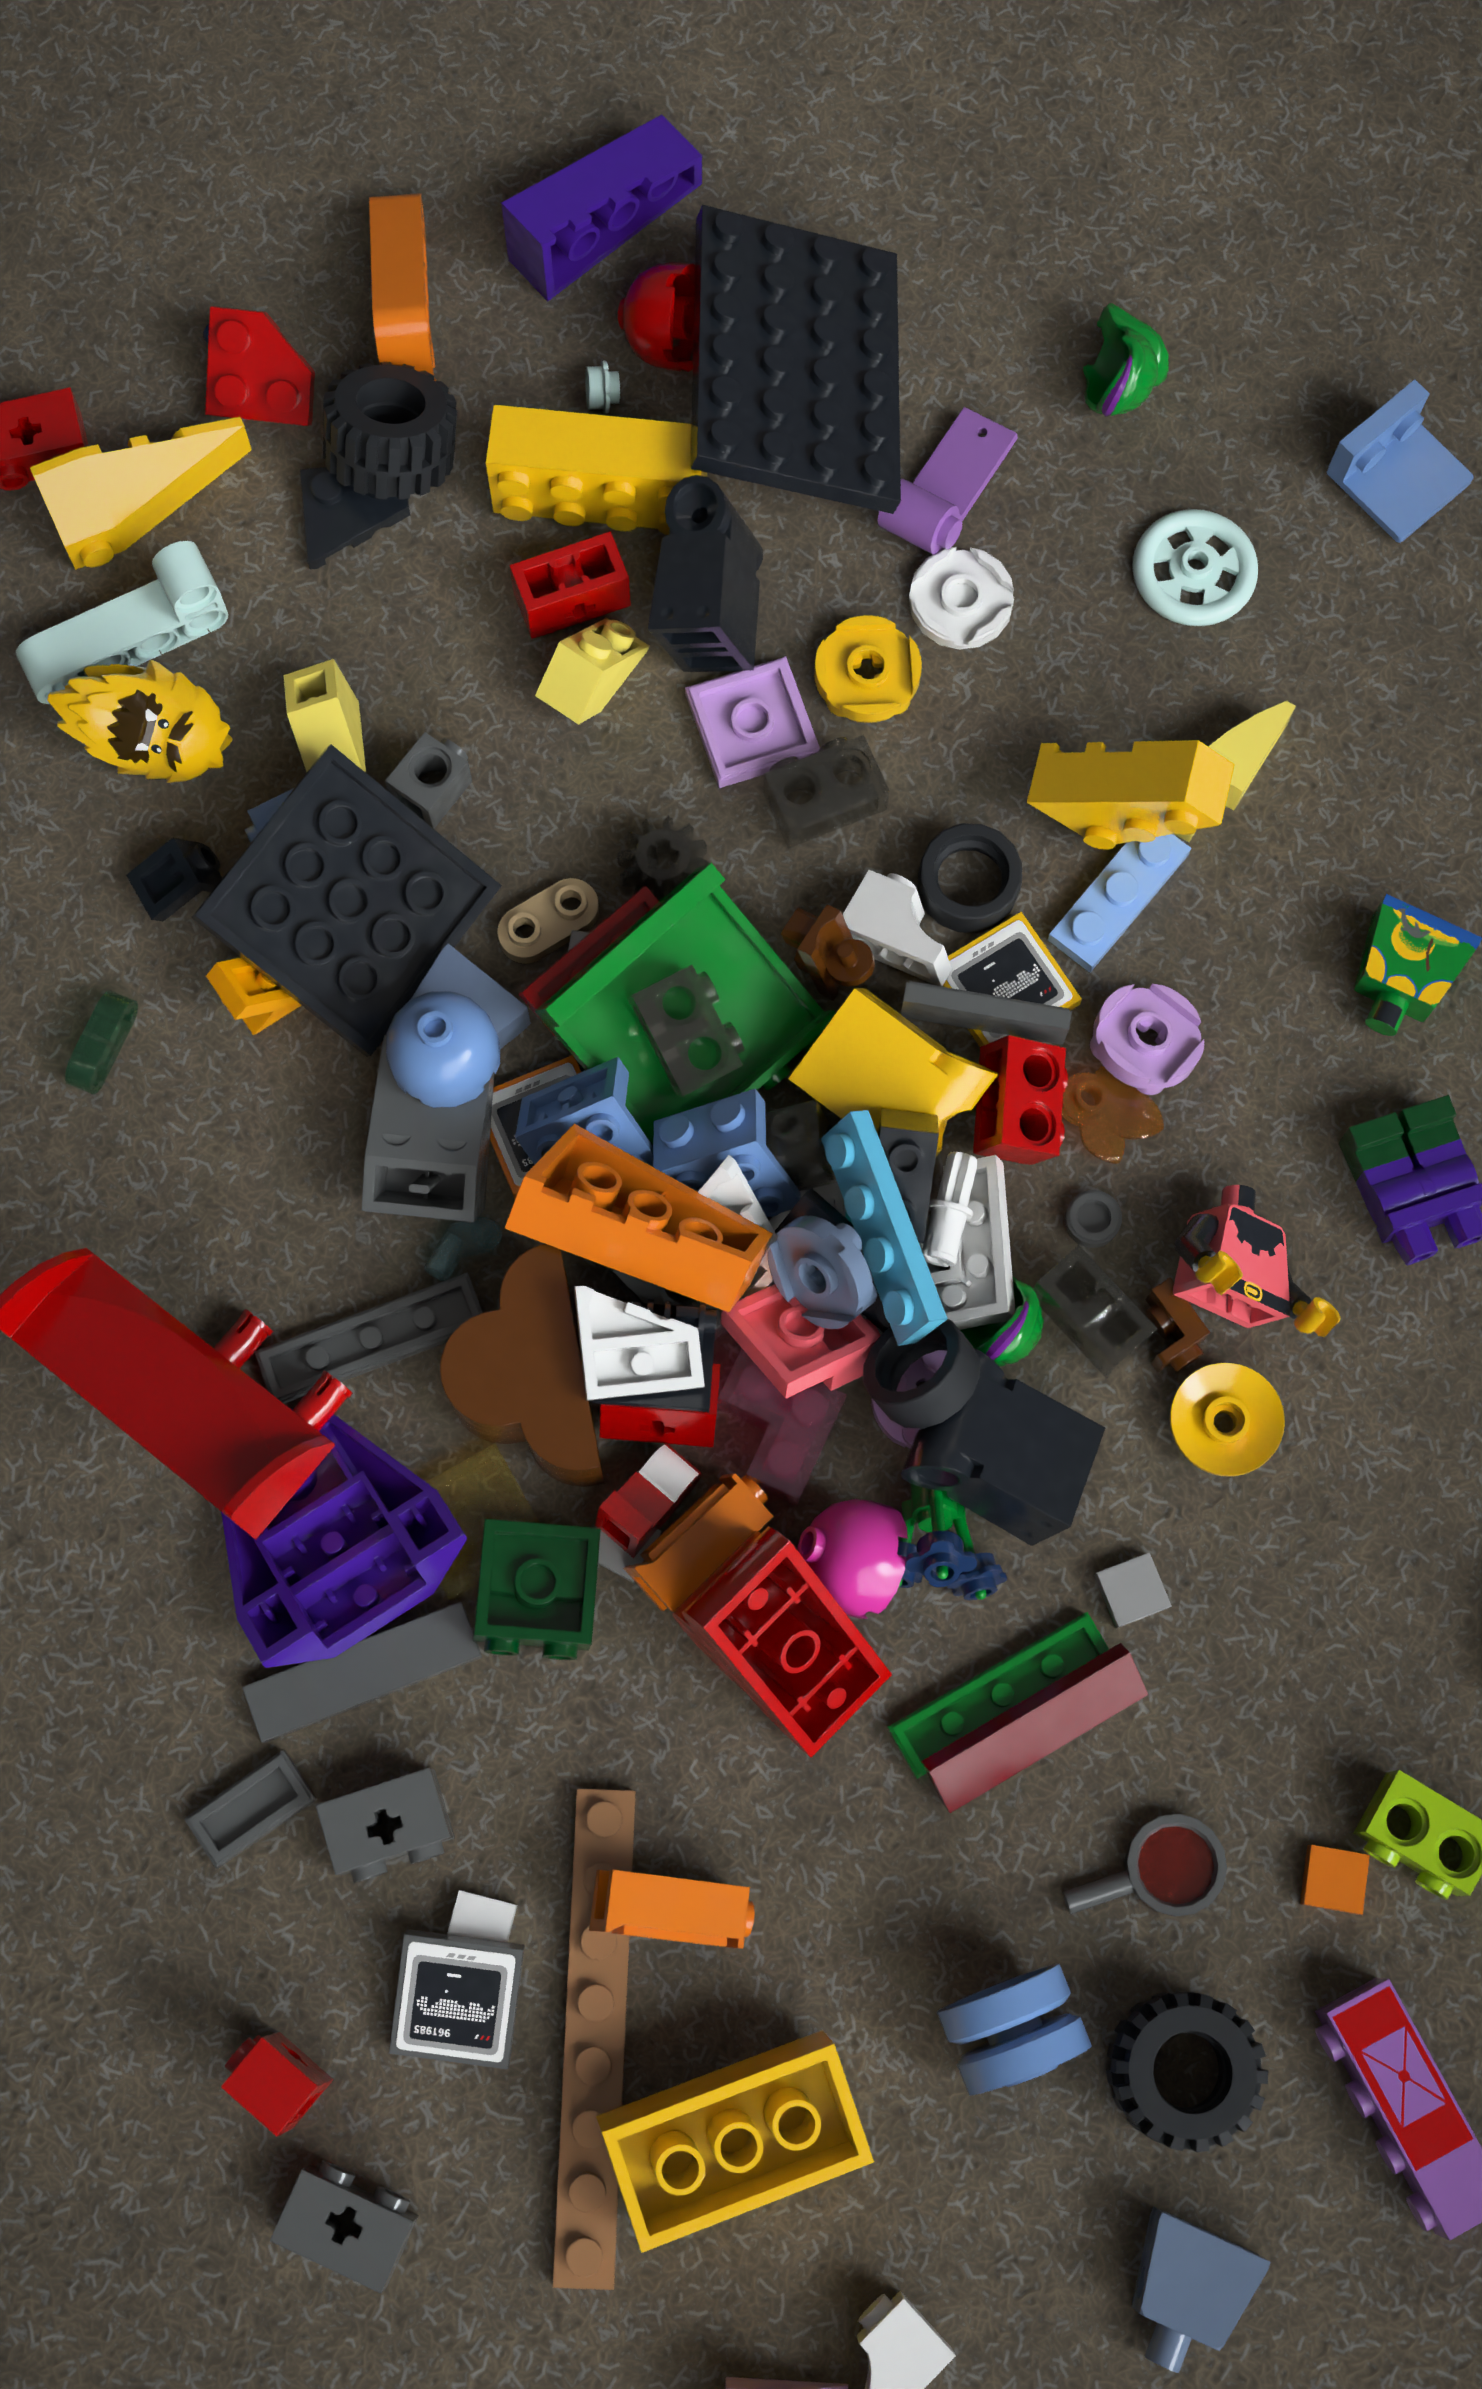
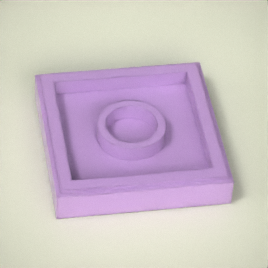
(751, 721)

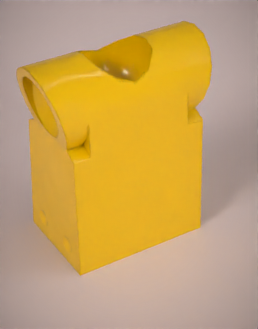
(881, 1060)

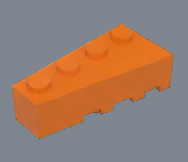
(637, 1221)

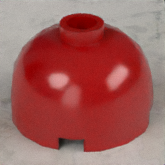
(660, 310)

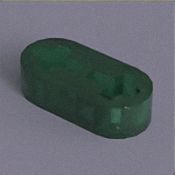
(101, 1042)

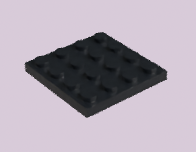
(346, 900)

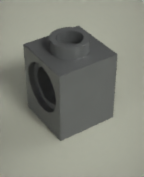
(430, 800)

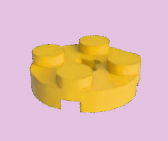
(862, 698)

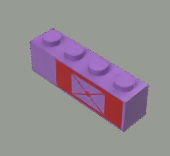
(1410, 2104)

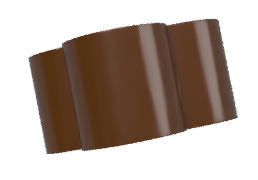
(521, 1371)

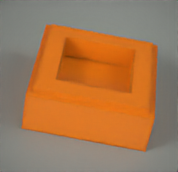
(1334, 1879)

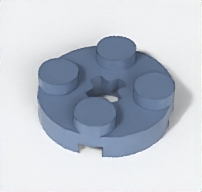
(841, 1283)

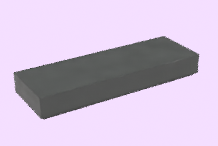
(986, 1012)

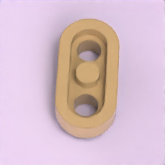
(549, 919)

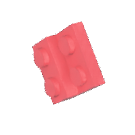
(792, 1349)

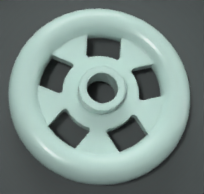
(1200, 527)

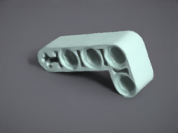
(131, 626)

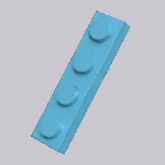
(884, 1228)

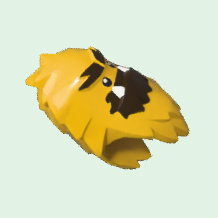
(144, 721)

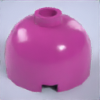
(855, 1554)

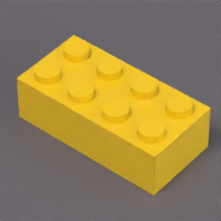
(585, 467)
(734, 2140)

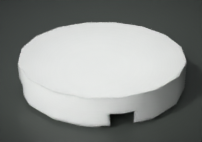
(959, 615)

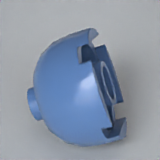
(442, 1048)

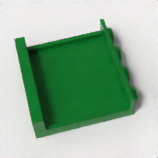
(755, 992)

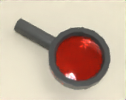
(1169, 1865)

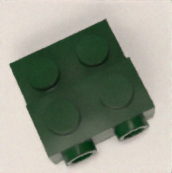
(536, 1588)

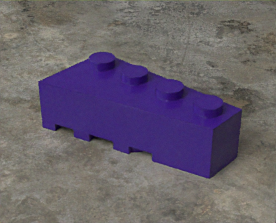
(597, 204)

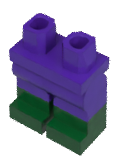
(1416, 1178)

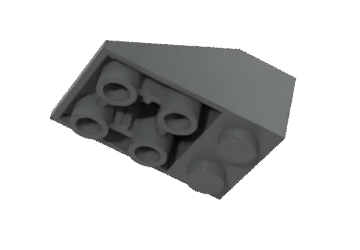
(425, 1156)

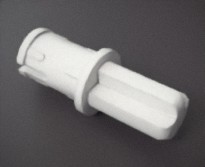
(950, 1210)

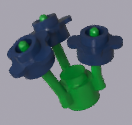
(943, 1555)

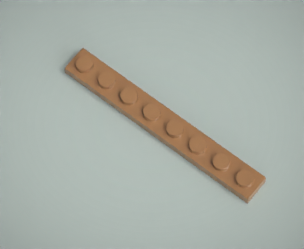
(592, 2049)

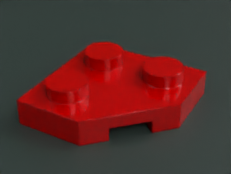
(255, 370)

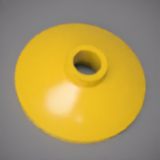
(1250, 1404)

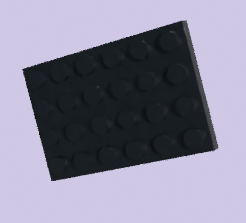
(795, 361)

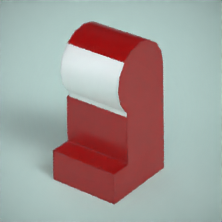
(647, 1499)

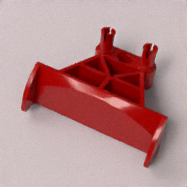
(171, 1386)

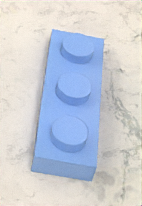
(1117, 898)

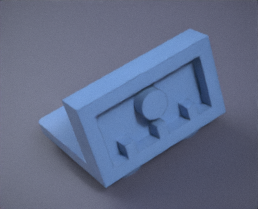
(1398, 466)
(590, 1100)

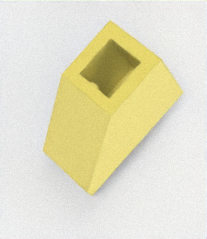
(590, 669)
(323, 713)

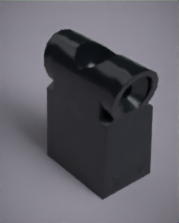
(706, 581)
(1009, 1456)

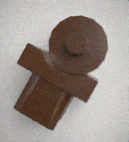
(828, 950)

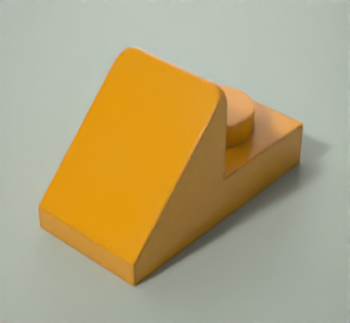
(250, 994)

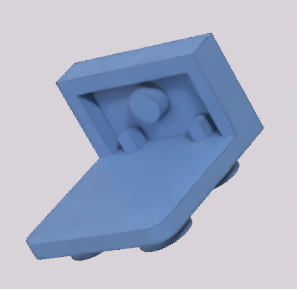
(700, 1139)

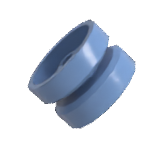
(1018, 2040)

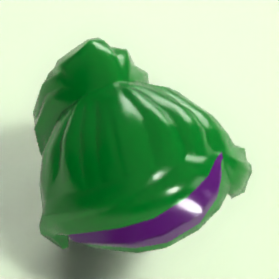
(1127, 364)
(1011, 1339)

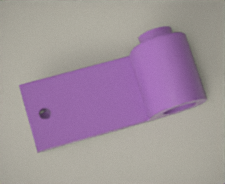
(949, 483)

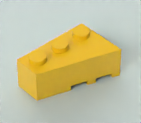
(1132, 794)

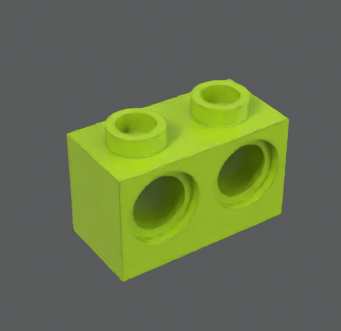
(1432, 1821)

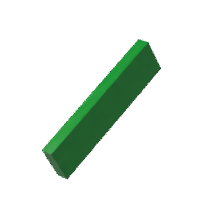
(995, 1691)

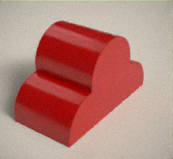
(783, 1639)

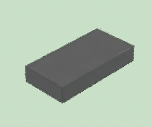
(250, 1809)

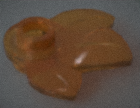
(1117, 1115)

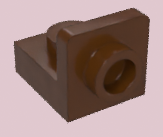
(1175, 1318)

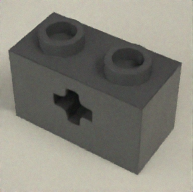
(350, 1820)
(312, 2233)

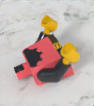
(1240, 1268)

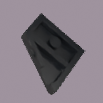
(341, 516)

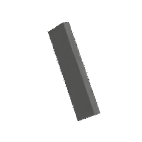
(369, 1338)
(362, 1672)

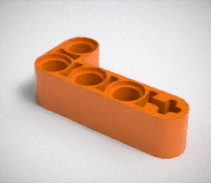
(400, 281)

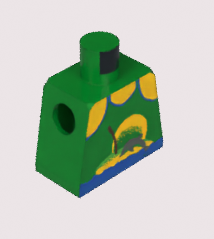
(1409, 963)

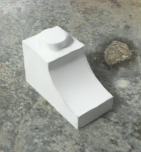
(888, 919)
(901, 2345)

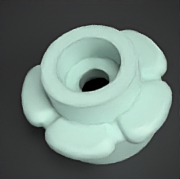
(601, 387)

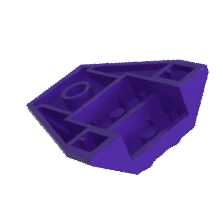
(341, 1554)

